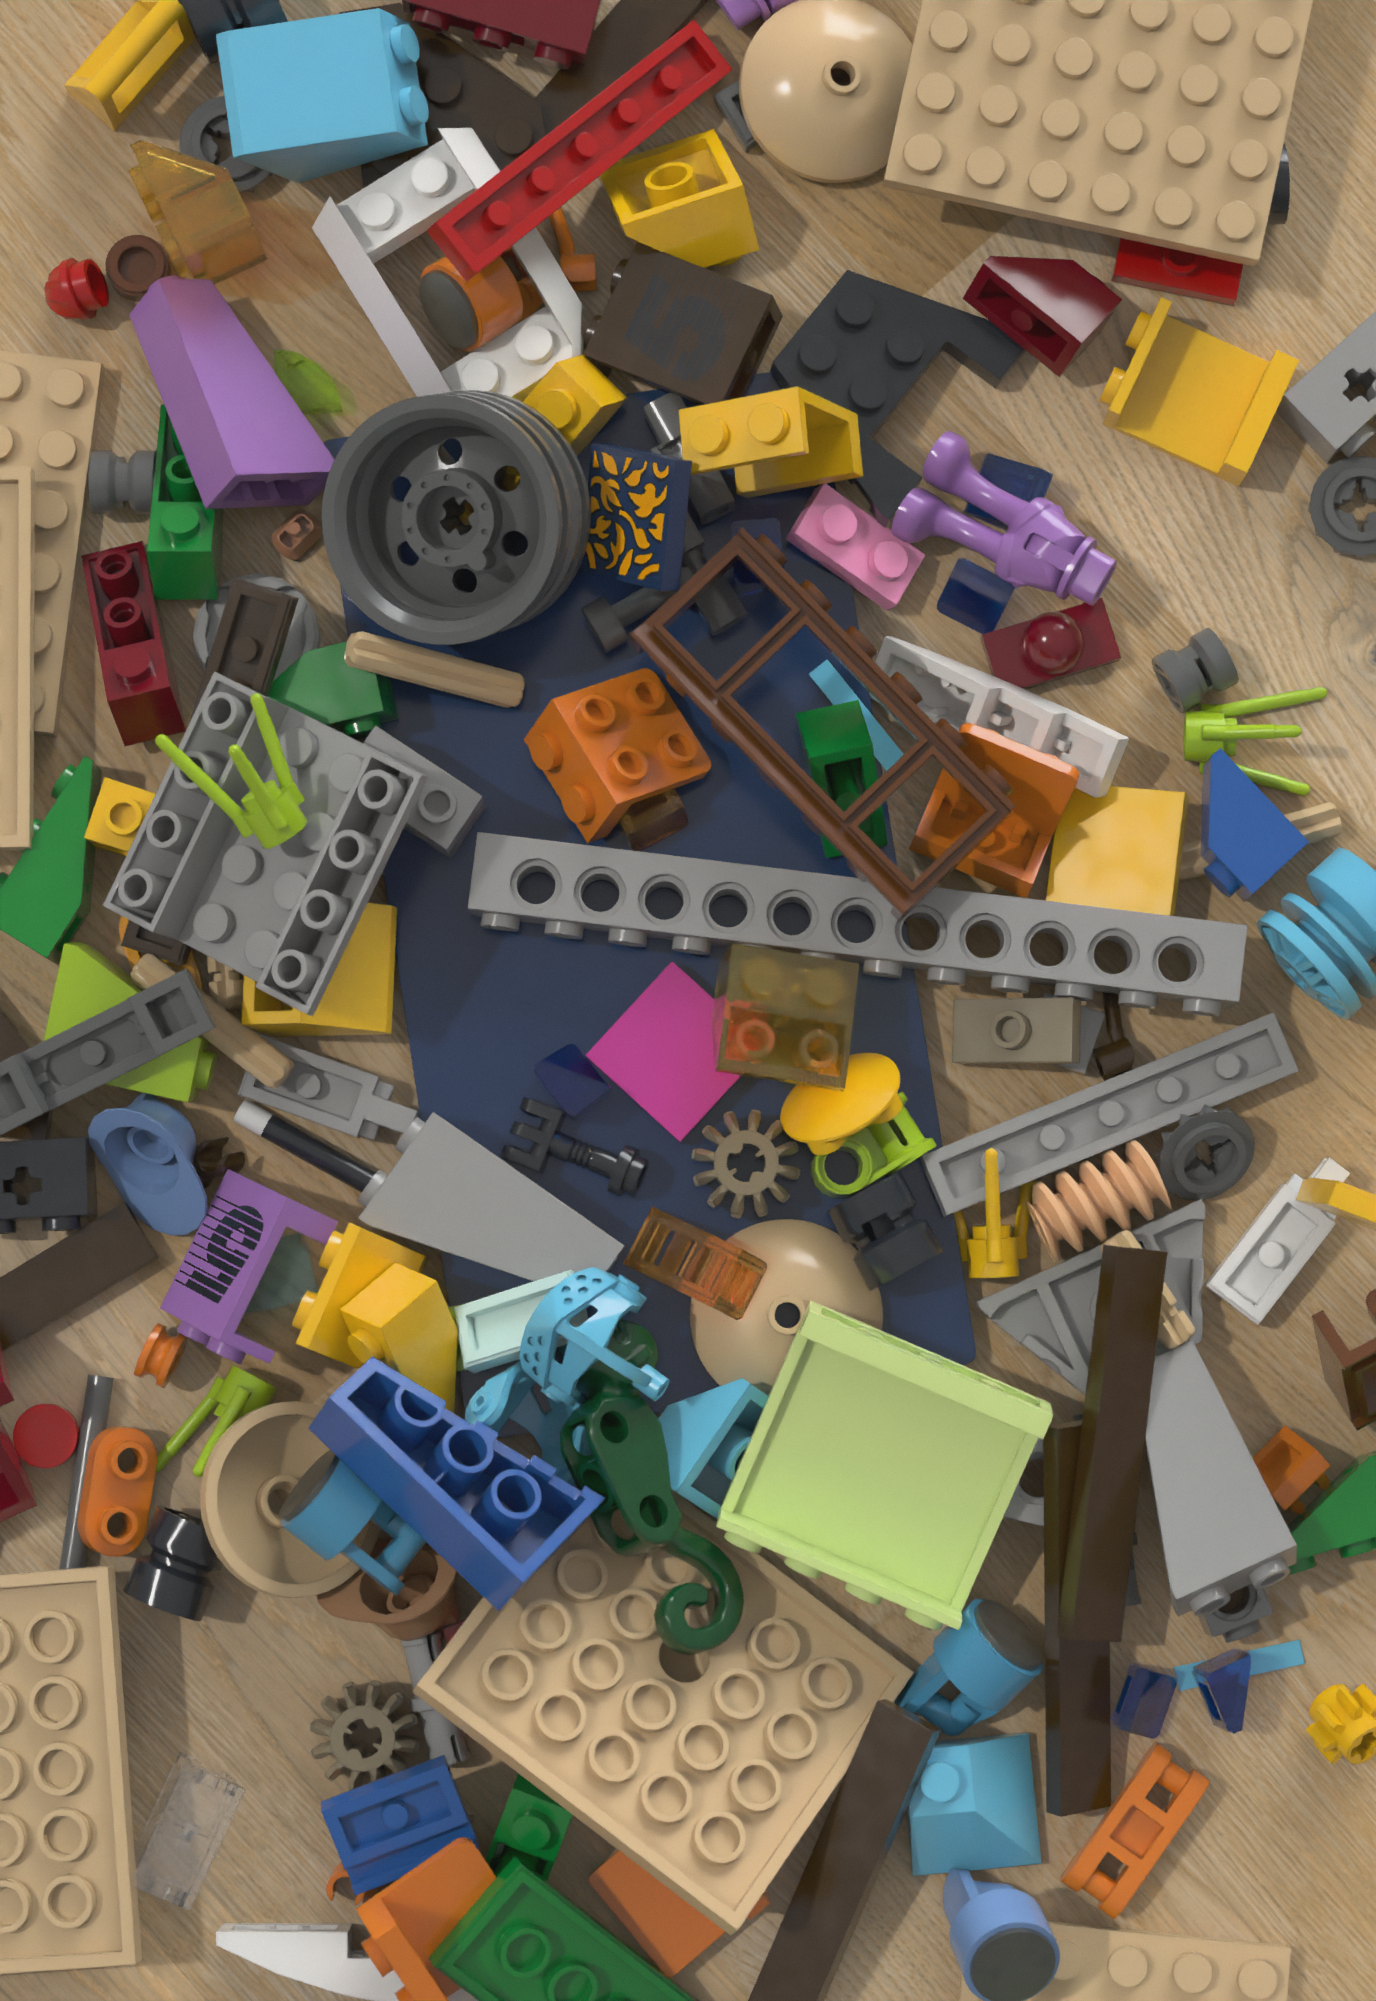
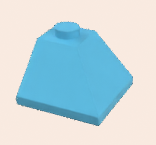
(708, 1438)
(974, 1806)

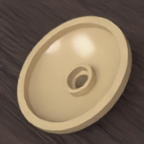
(799, 110)
(802, 1266)
(251, 1460)

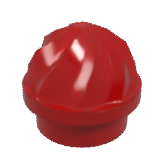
(76, 289)

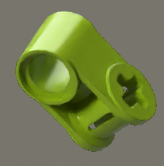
(876, 1153)

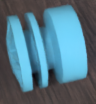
(1329, 944)

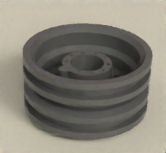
(369, 524)

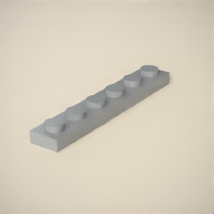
(1111, 1113)

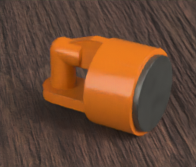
(479, 309)

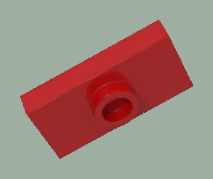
(1176, 272)

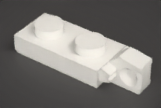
(1274, 1247)

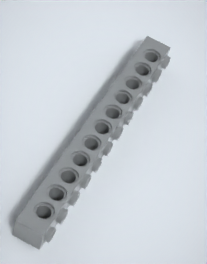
(1211, 946)

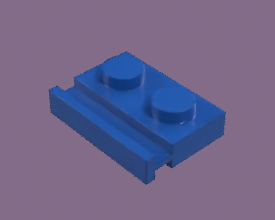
(396, 1823)

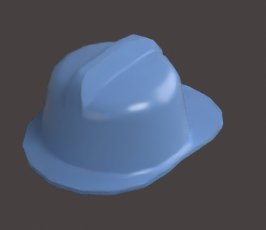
(150, 1160)

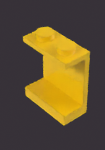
(1195, 395)
(773, 441)

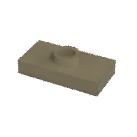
(1016, 1031)

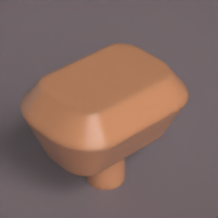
(296, 534)

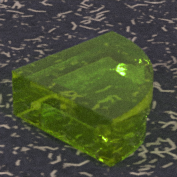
(307, 383)

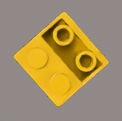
(356, 997)
(352, 1265)

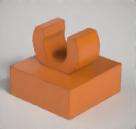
(1290, 1468)

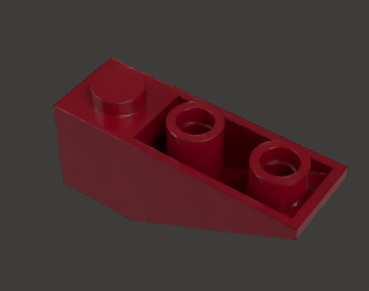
(552, 28)
(132, 644)

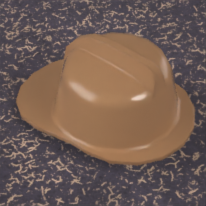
(417, 1610)

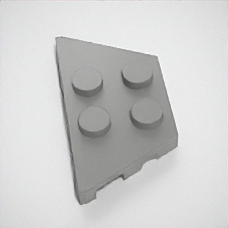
(1057, 1307)

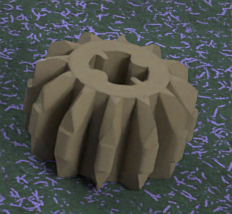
(732, 1147)
(374, 1715)

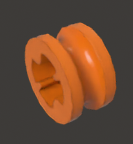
(160, 1355)

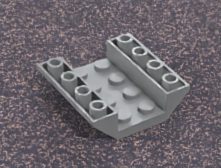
(278, 909)

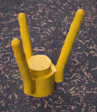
(992, 1248)

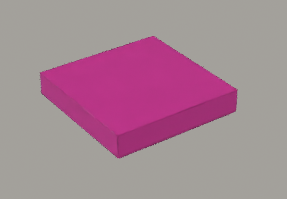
(665, 1053)

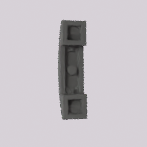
(101, 1049)

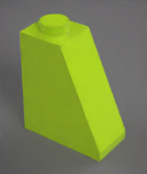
(91, 984)

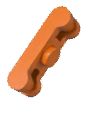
(1135, 1830)

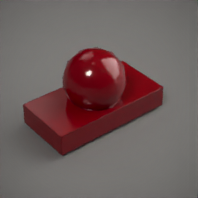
(1052, 646)

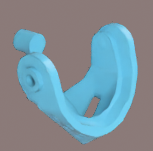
(588, 1342)
(512, 1397)

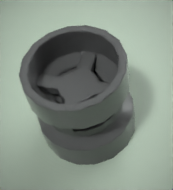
(117, 482)
(1195, 670)

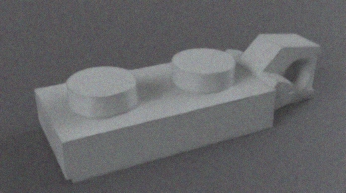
(331, 1095)

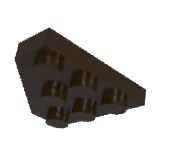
(464, 95)

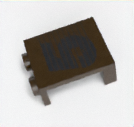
(682, 328)

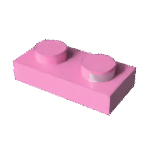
(855, 547)

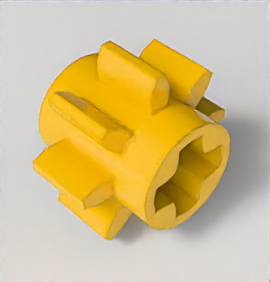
(1344, 1723)

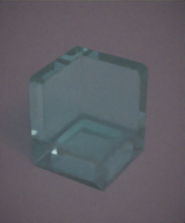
(285, 1277)

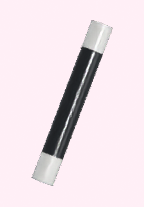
(303, 1145)

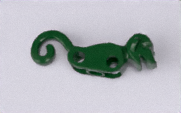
(633, 1476)

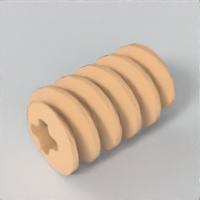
(1096, 1198)

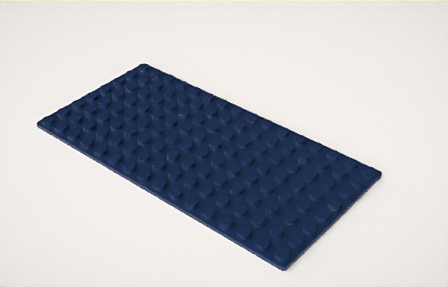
(501, 1001)

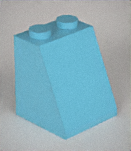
(322, 92)

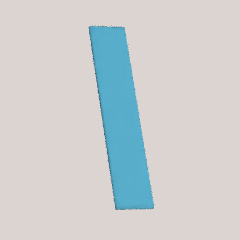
(839, 692)
(1262, 1661)

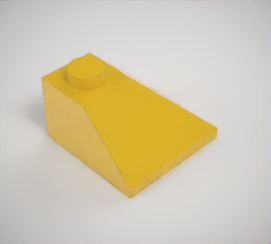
(683, 201)

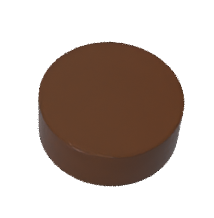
(135, 265)

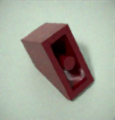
(1043, 305)

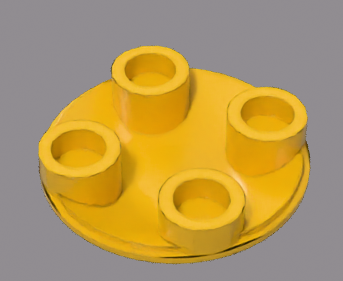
(829, 1116)

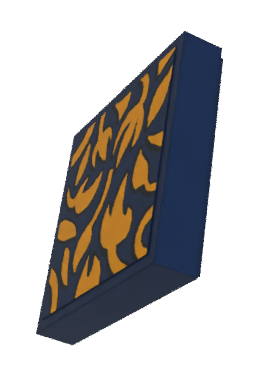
(637, 516)

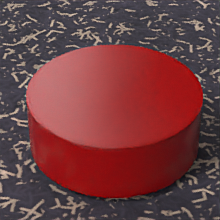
(46, 1435)

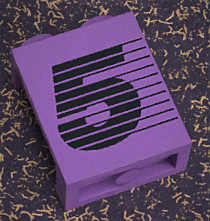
(230, 1261)

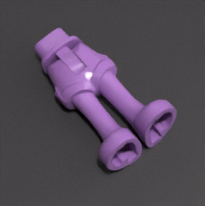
(1035, 551)

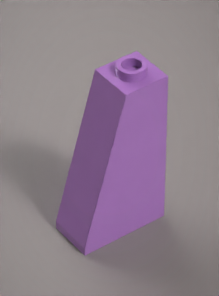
(226, 402)

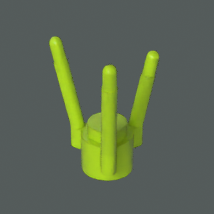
(1213, 729)
(269, 810)
(235, 1397)

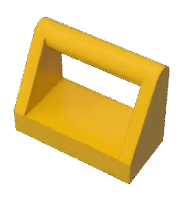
(131, 59)

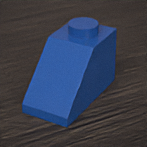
(1241, 830)

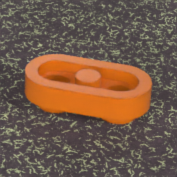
(111, 1491)

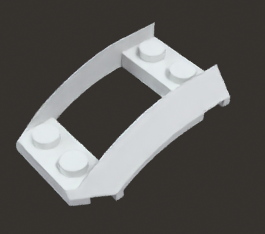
(404, 207)

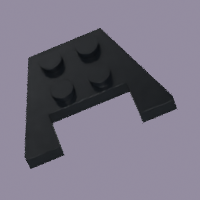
(870, 350)

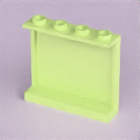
(882, 1466)

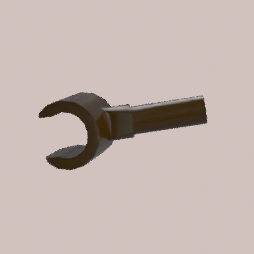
(1118, 1055)
(210, 1163)

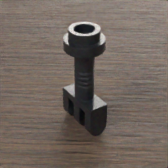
(624, 1170)

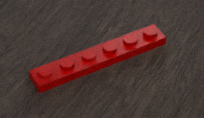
(578, 151)

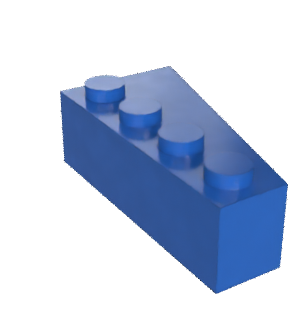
(452, 1480)

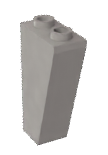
(480, 1208)
(1207, 1491)

